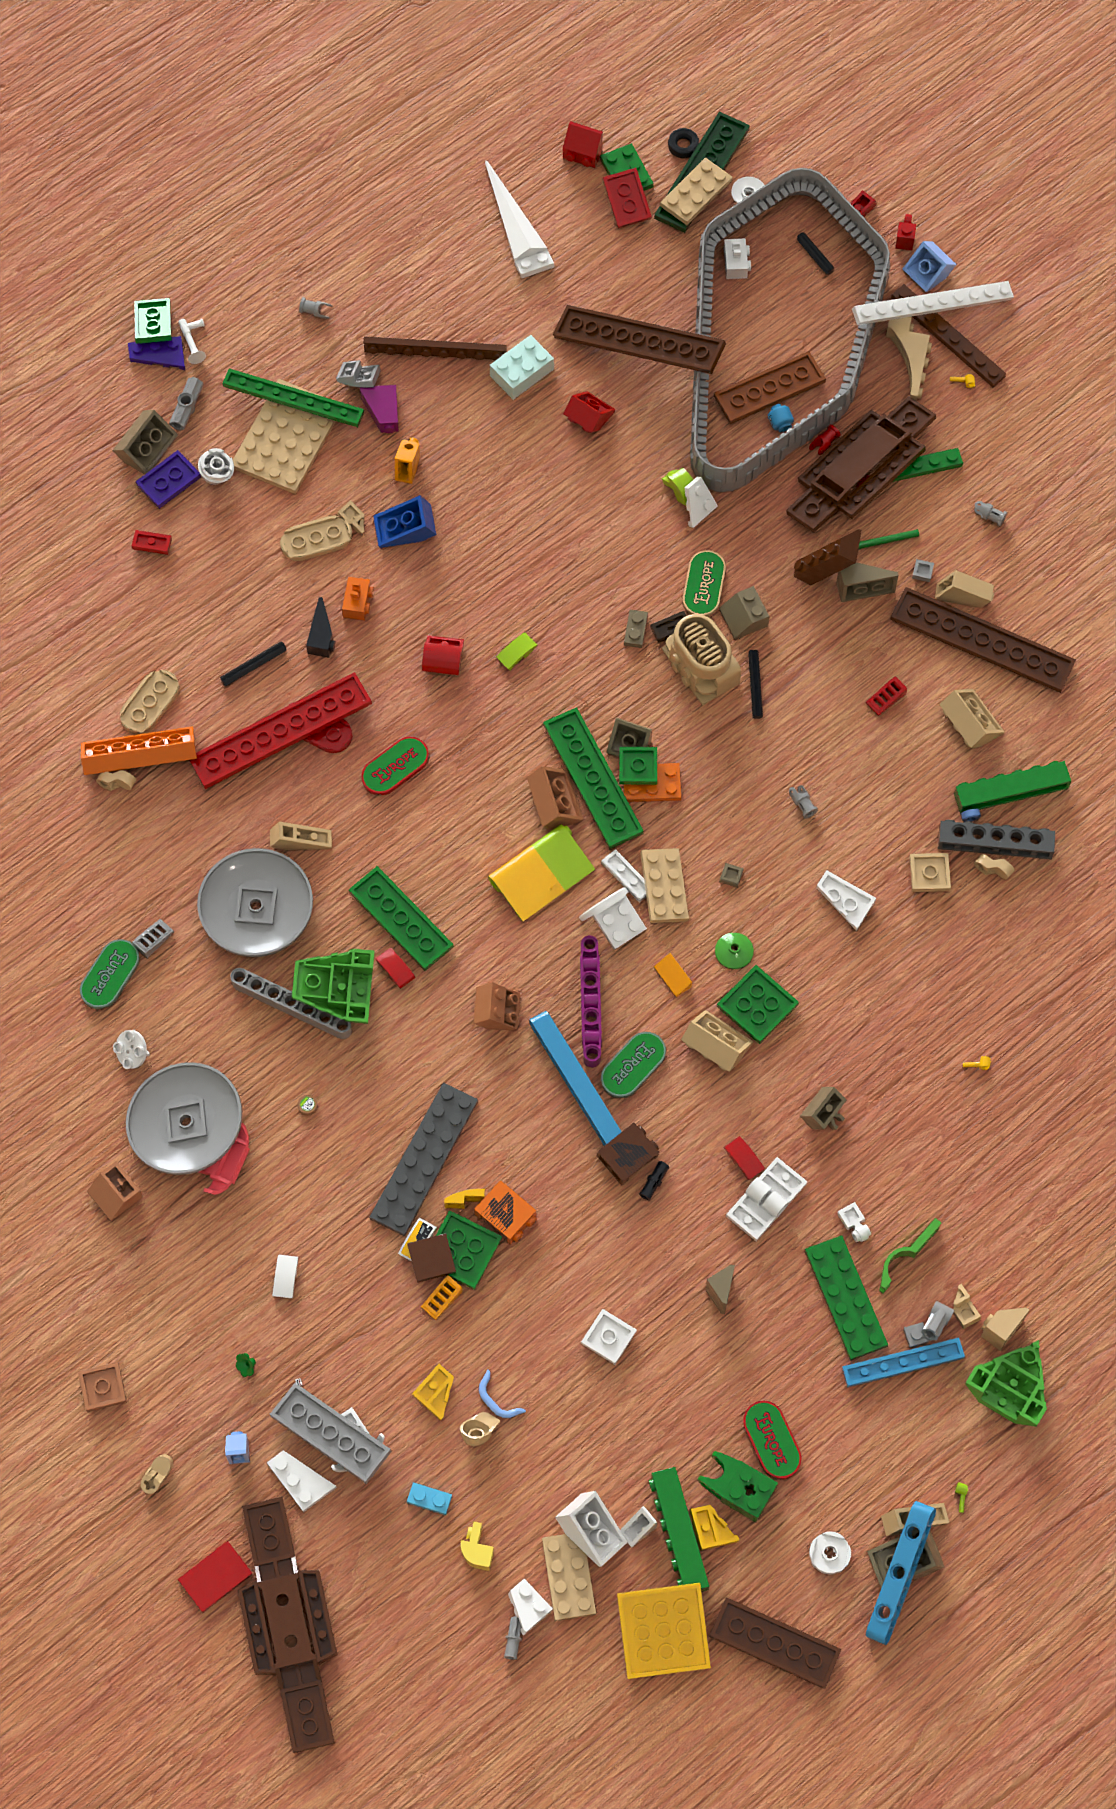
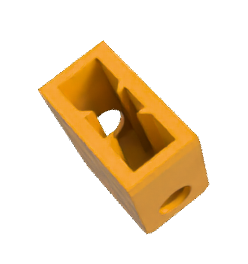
(407, 453)

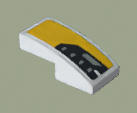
(421, 1230)

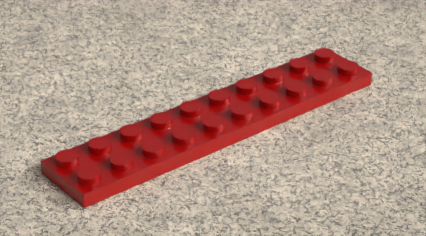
(280, 730)

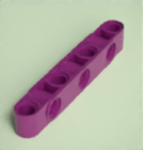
(590, 1001)

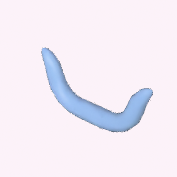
(491, 1404)

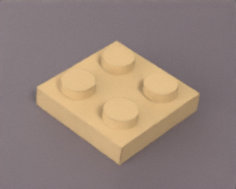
(930, 872)

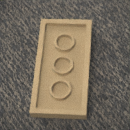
(696, 191)
(664, 885)
(568, 1578)

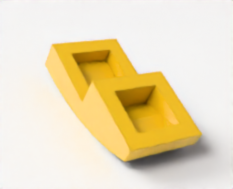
(457, 1200)

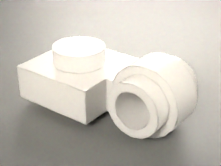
(852, 1217)

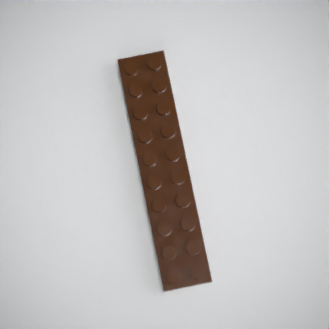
(639, 339)
(983, 639)

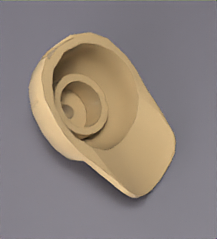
(478, 1428)

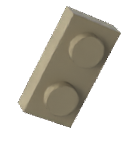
(635, 628)

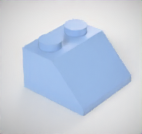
(929, 265)

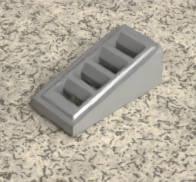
(147, 951)

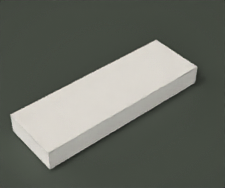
(625, 874)

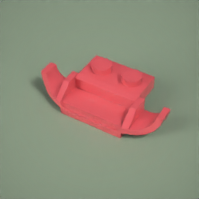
(228, 1167)

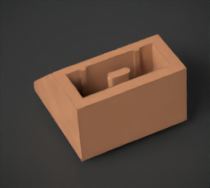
(496, 1007)
(114, 1191)

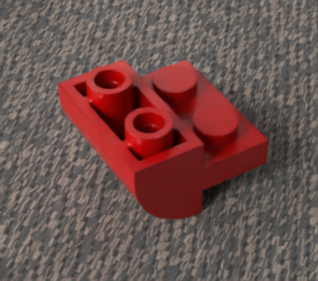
(442, 655)

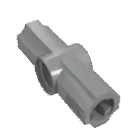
(189, 395)

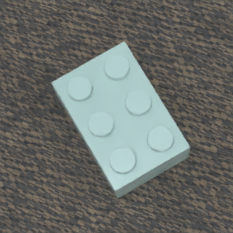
(521, 367)

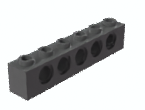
(988, 845)

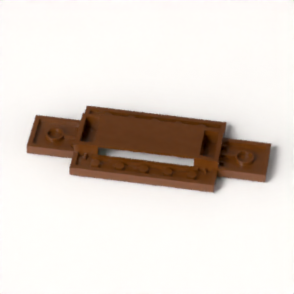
(855, 456)

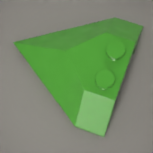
(1012, 1385)

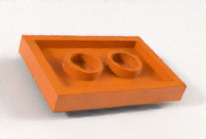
(667, 787)

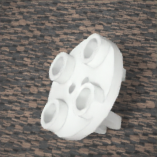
(130, 1049)

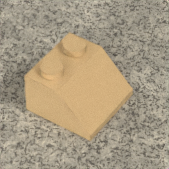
(1002, 1326)

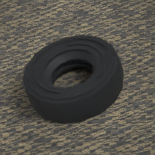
(683, 133)

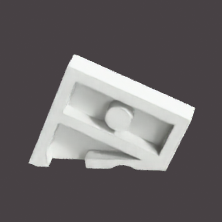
(699, 501)
(528, 1605)

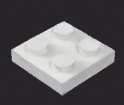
(608, 1336)

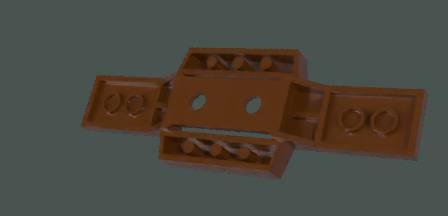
(297, 1665)

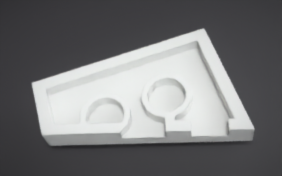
(846, 898)
(299, 1480)

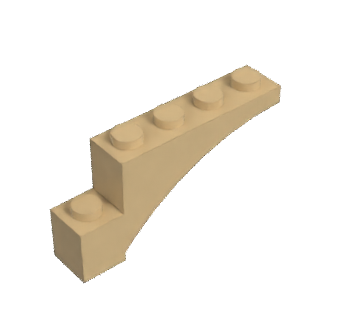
(913, 350)

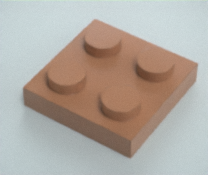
(102, 1386)

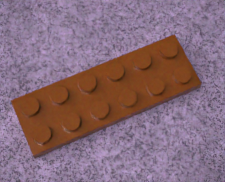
(769, 387)

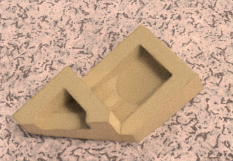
(353, 515)
(964, 1309)

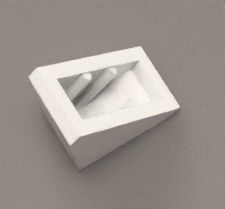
(638, 1527)

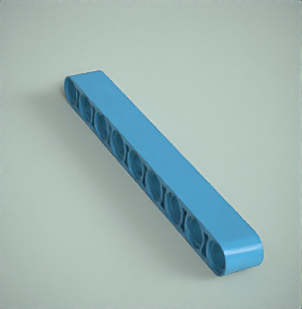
(575, 1077)

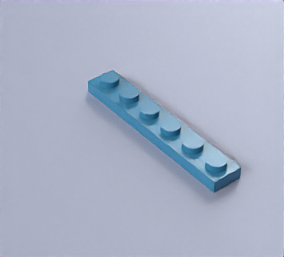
(903, 1362)

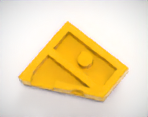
(435, 1391)
(710, 1528)

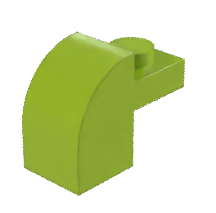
(678, 481)

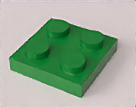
(638, 765)

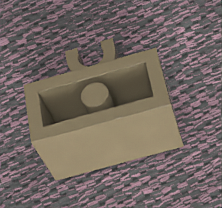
(824, 1108)

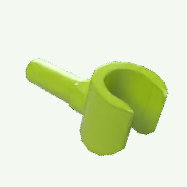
(962, 1490)

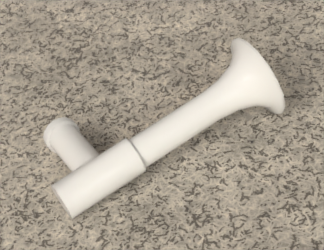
(196, 356)

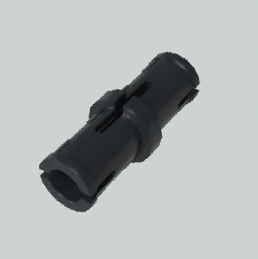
(654, 1180)

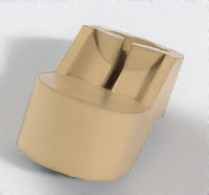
(118, 779)
(989, 866)
(150, 1482)

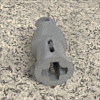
(313, 307)
(988, 512)
(803, 800)

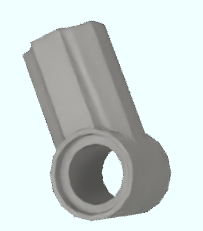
(937, 1320)

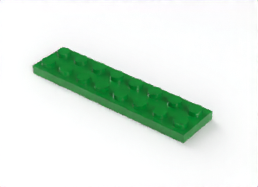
(593, 778)

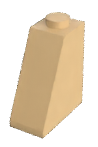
(964, 590)

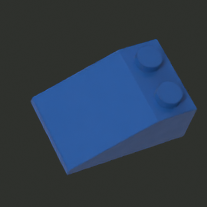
(405, 523)

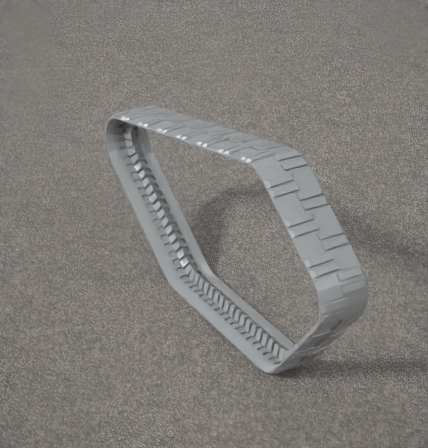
(793, 182)

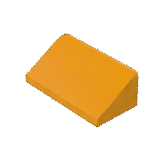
(673, 975)

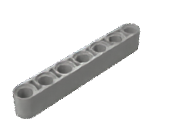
(283, 998)

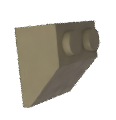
(744, 613)

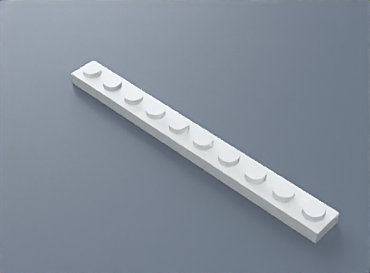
(932, 303)

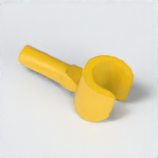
(968, 379)
(984, 1063)

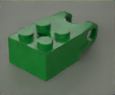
(733, 1484)

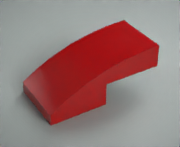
(395, 967)
(744, 1157)

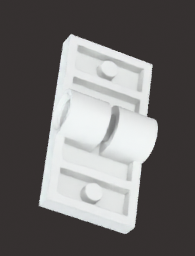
(766, 1199)

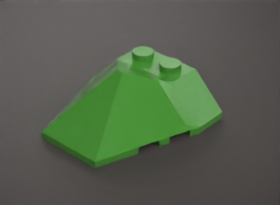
(336, 984)

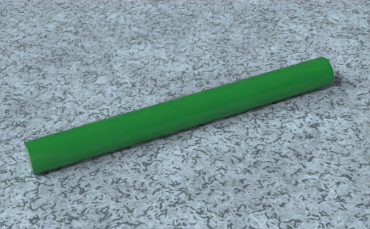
(890, 538)

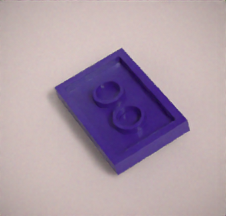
(168, 479)

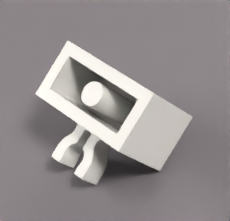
(736, 258)

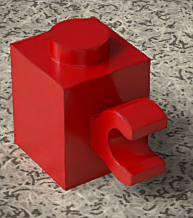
(905, 234)

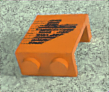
(506, 1212)

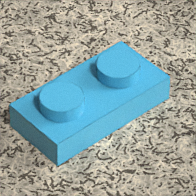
(429, 1498)

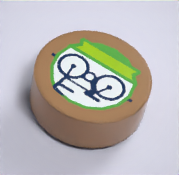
(307, 1105)

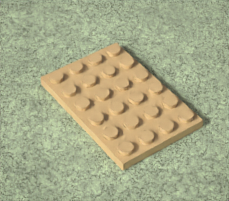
(282, 444)

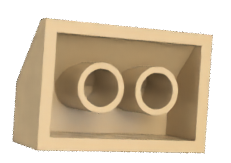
(971, 717)
(716, 1040)

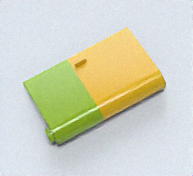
(541, 872)

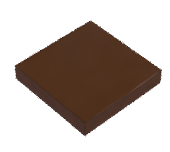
(431, 1258)

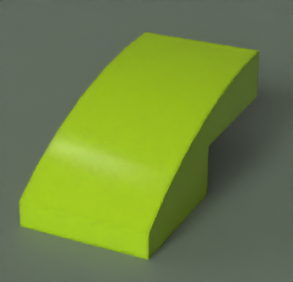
(516, 650)

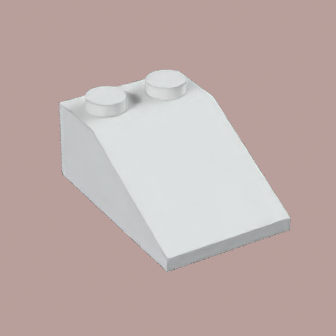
(591, 1527)

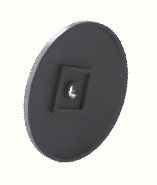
(250, 878)
(181, 1093)

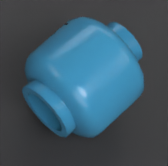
(780, 418)

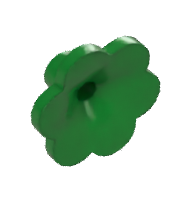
(245, 1364)

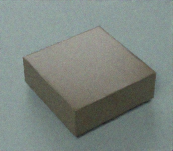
(731, 875)

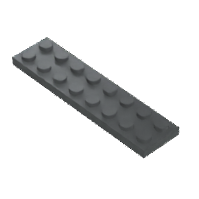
(423, 1159)

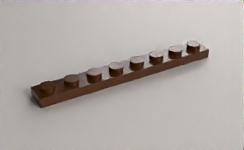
(956, 342)
(433, 348)

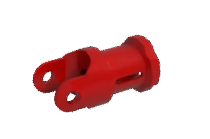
(825, 439)

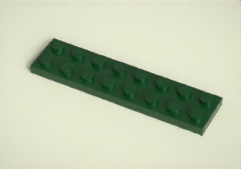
(717, 146)

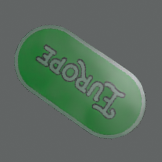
(109, 974)
(633, 1065)

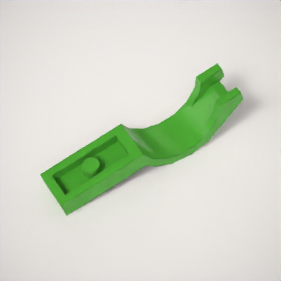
(908, 1251)

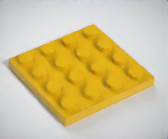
(663, 1630)

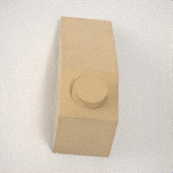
(299, 837)
(895, 1520)

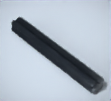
(253, 663)
(755, 683)

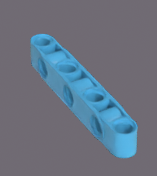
(894, 1588)

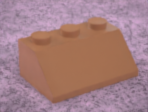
(554, 797)

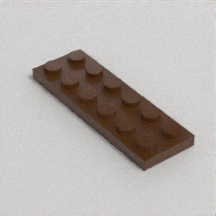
(775, 1643)

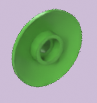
(730, 958)

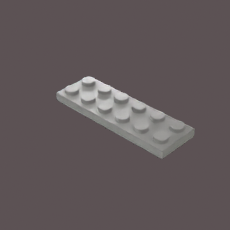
(330, 1433)

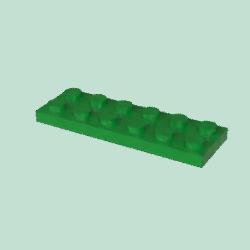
(401, 918)
(846, 1297)

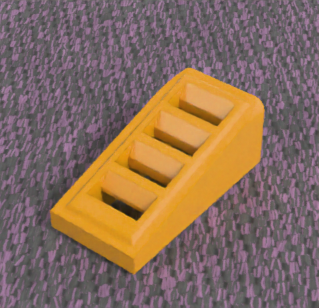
(437, 1293)

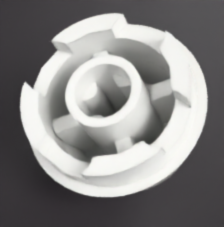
(215, 466)

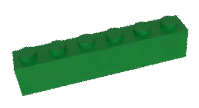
(1012, 787)
(678, 1527)

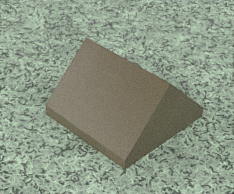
(628, 735)
(719, 1287)

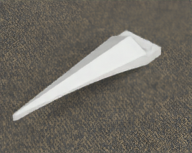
(525, 244)

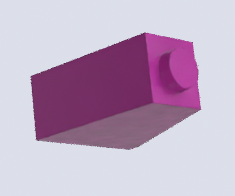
(382, 406)

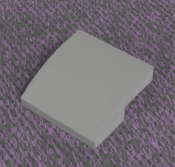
(356, 375)

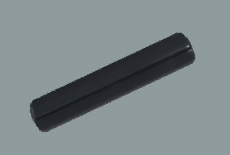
(815, 253)

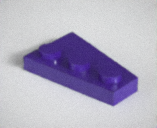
(163, 353)

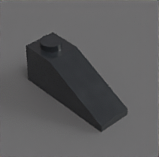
(320, 637)

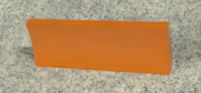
(138, 750)

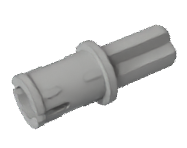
(513, 1639)

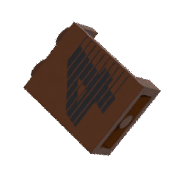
(628, 1153)

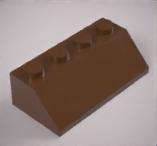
(828, 559)

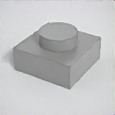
(923, 570)
(914, 1336)

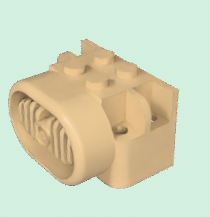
(702, 657)

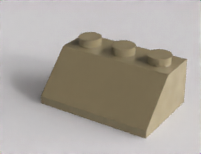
(145, 441)

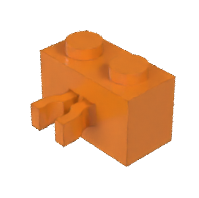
(356, 598)

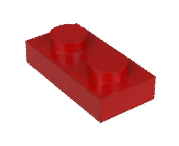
(151, 542)

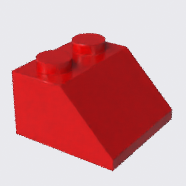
(583, 144)
(588, 411)

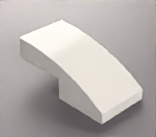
(285, 1276)

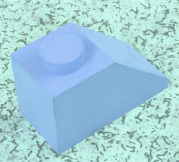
(237, 1448)

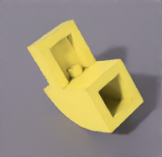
(476, 1554)

